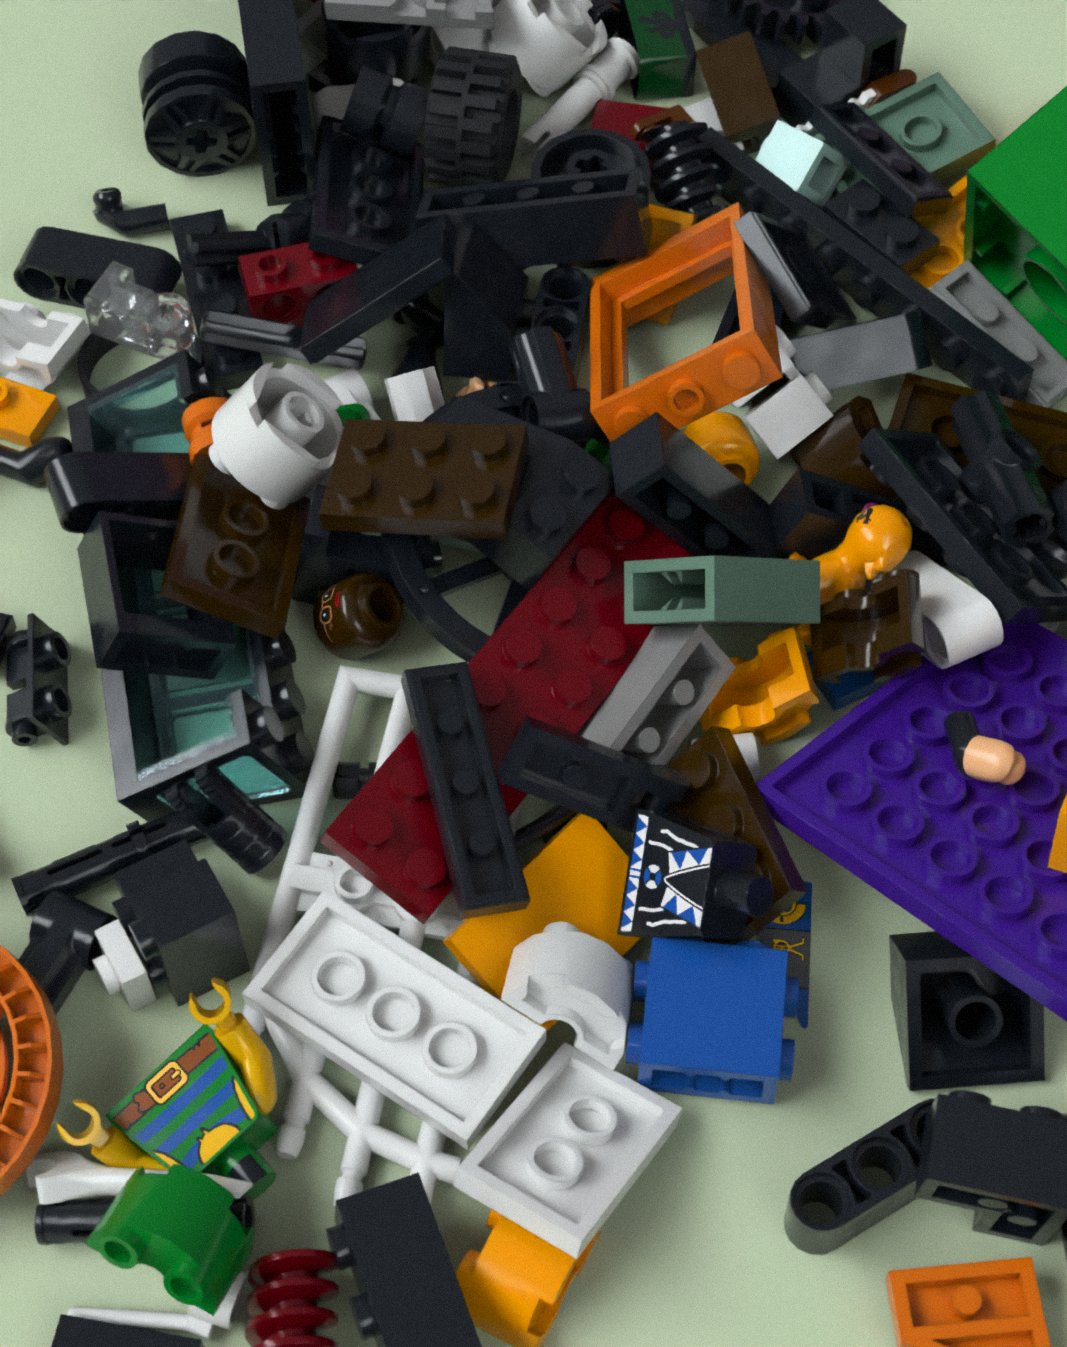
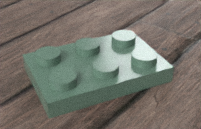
(931, 126)

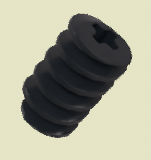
(680, 168)

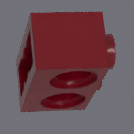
(286, 278)

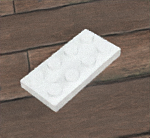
(395, 1018)

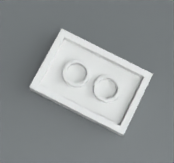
(568, 1149)

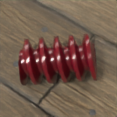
(288, 1298)

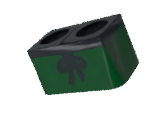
(664, 48)

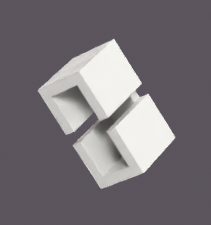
(790, 410)

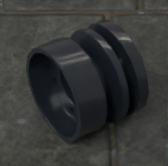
(196, 104)

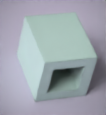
(802, 162)

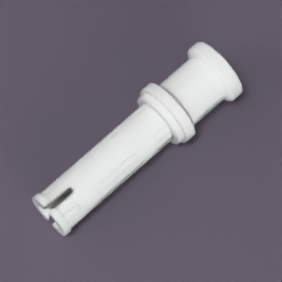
(592, 83)

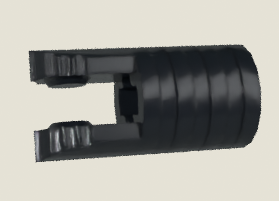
(228, 818)

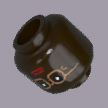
(358, 616)

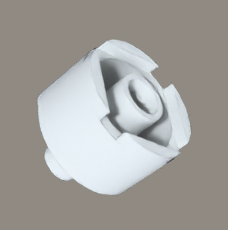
(547, 38)
(278, 433)

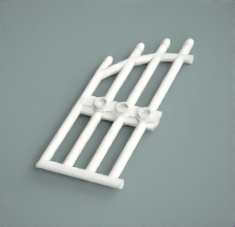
(300, 884)

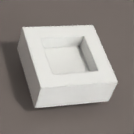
(121, 967)

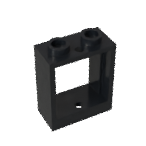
(141, 641)

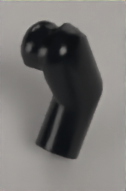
(125, 219)
(29, 464)

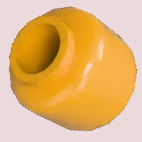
(728, 442)

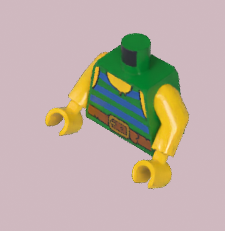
(198, 1107)

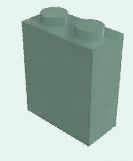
(722, 591)

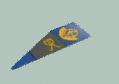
(793, 933)

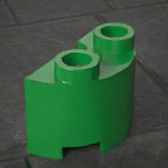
(180, 1229)

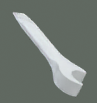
(71, 1176)

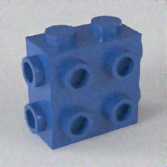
(713, 1019)

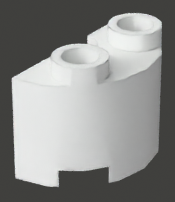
(37, 347)
(574, 981)

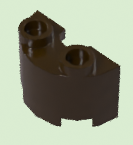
(834, 447)
(871, 630)

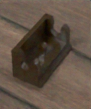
(739, 91)

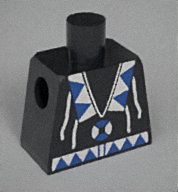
(689, 881)

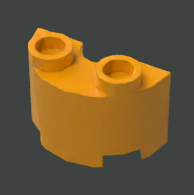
(767, 692)
(517, 1282)

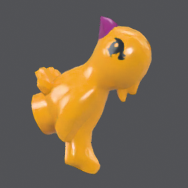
(872, 545)

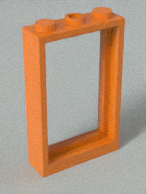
(656, 281)

